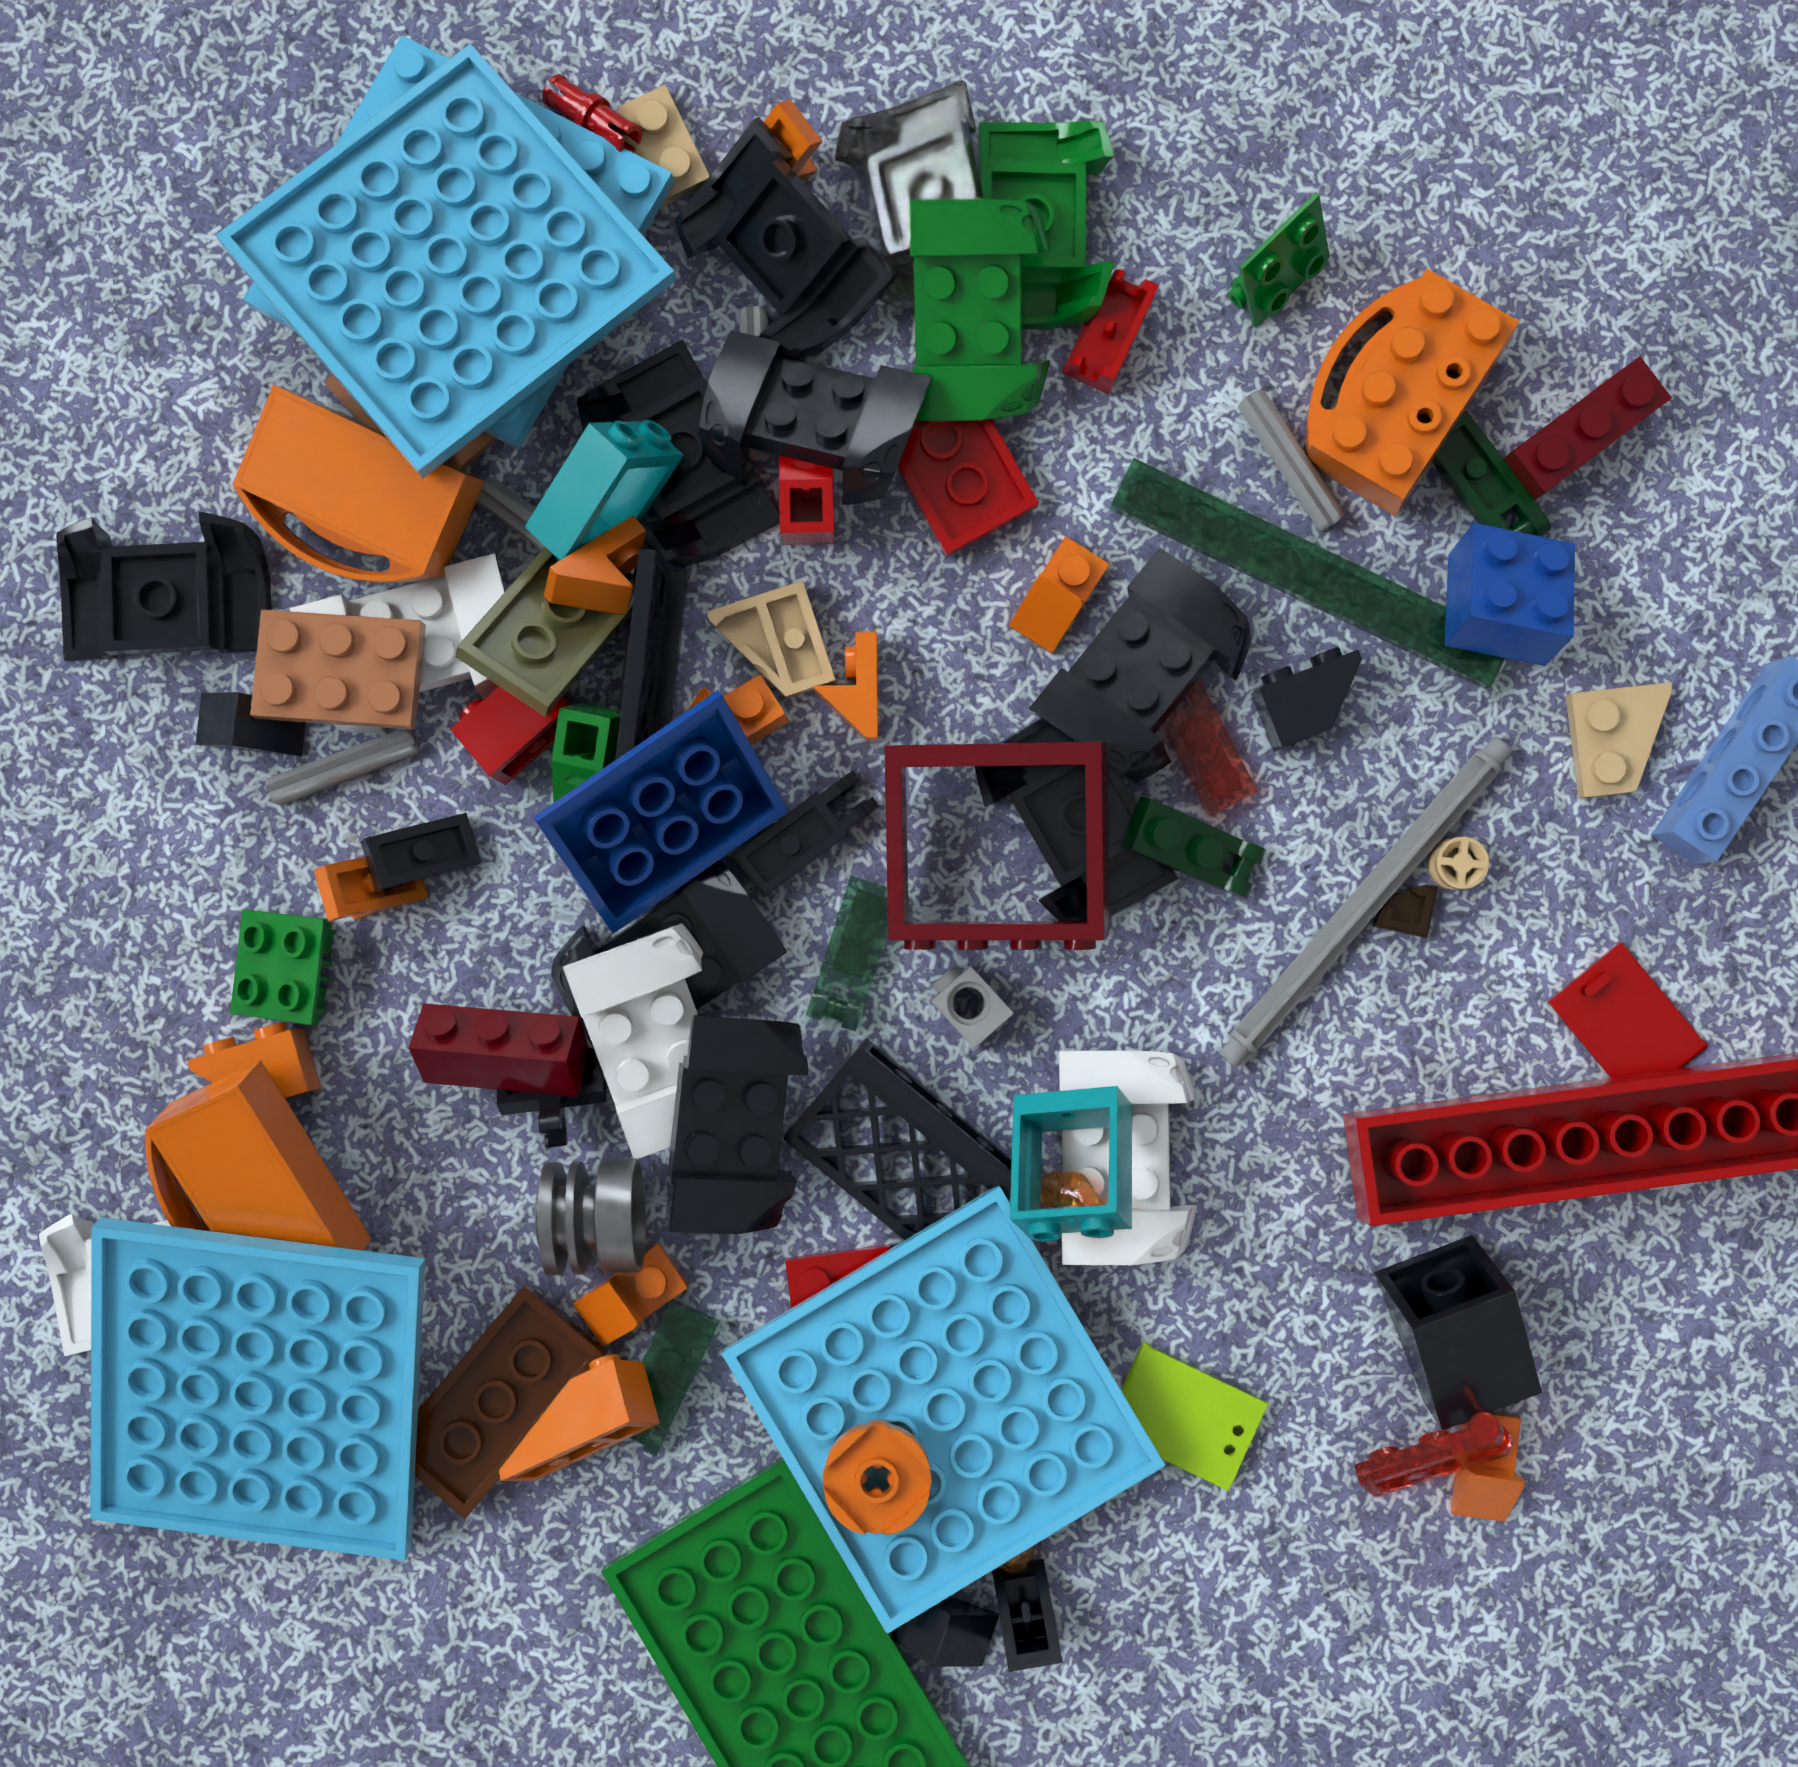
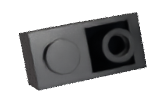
(1305, 702)

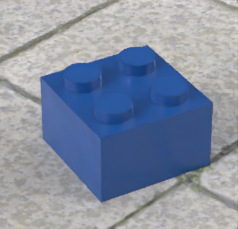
(1510, 594)

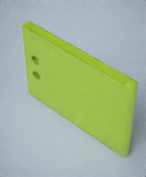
(1192, 1415)

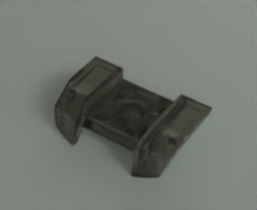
(912, 155)

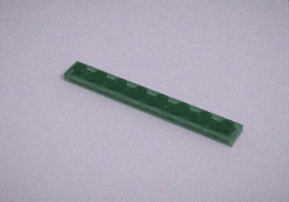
(1297, 568)

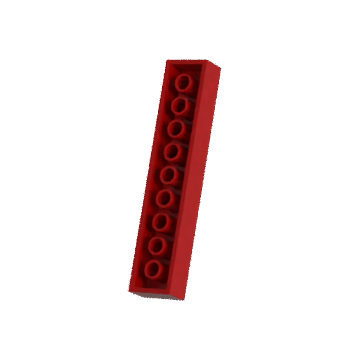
(1574, 1140)

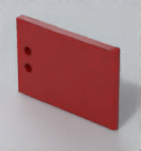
(1626, 1018)

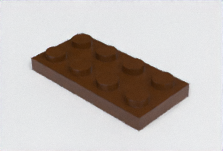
(497, 1397)

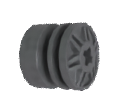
(587, 1217)

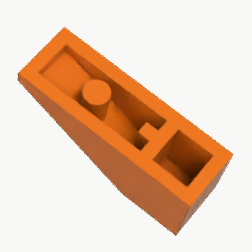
(585, 1418)

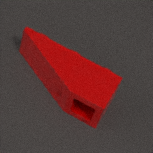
(806, 503)

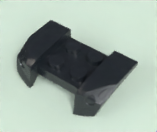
(784, 244)
(809, 414)
(701, 504)
(161, 593)
(1146, 664)
(1054, 810)
(716, 914)
(732, 1125)

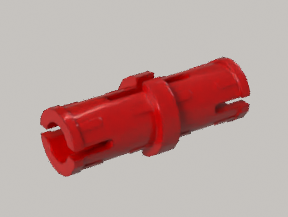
(591, 112)

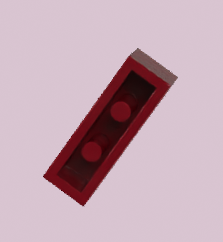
(1587, 428)
(500, 1049)

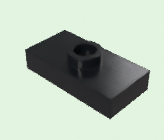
(420, 852)

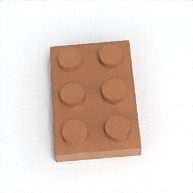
(338, 669)

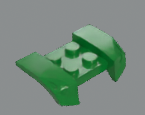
(1049, 170)
(973, 306)

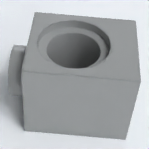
(993, 1012)

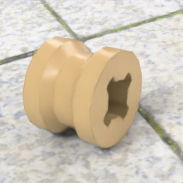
(1469, 863)

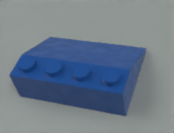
(662, 812)

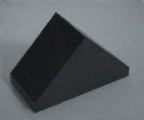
(227, 724)
(1027, 1617)
(949, 1634)

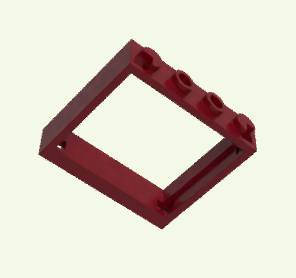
(976, 935)

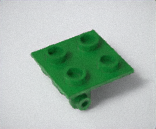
(1282, 263)
(281, 967)

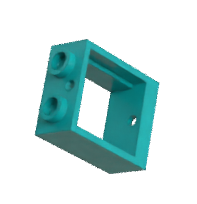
(605, 480)
(1070, 1111)

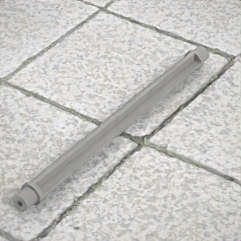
(1365, 902)

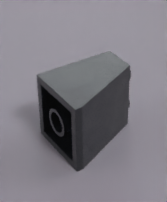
(1460, 1331)

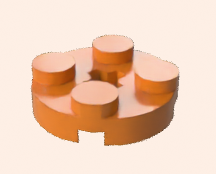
(877, 1510)

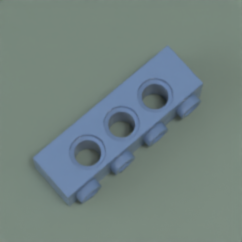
(1735, 767)

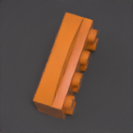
(1404, 387)
(351, 491)
(246, 1166)

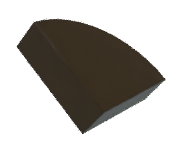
(1408, 911)

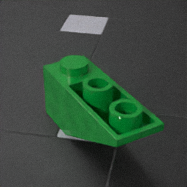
(582, 745)

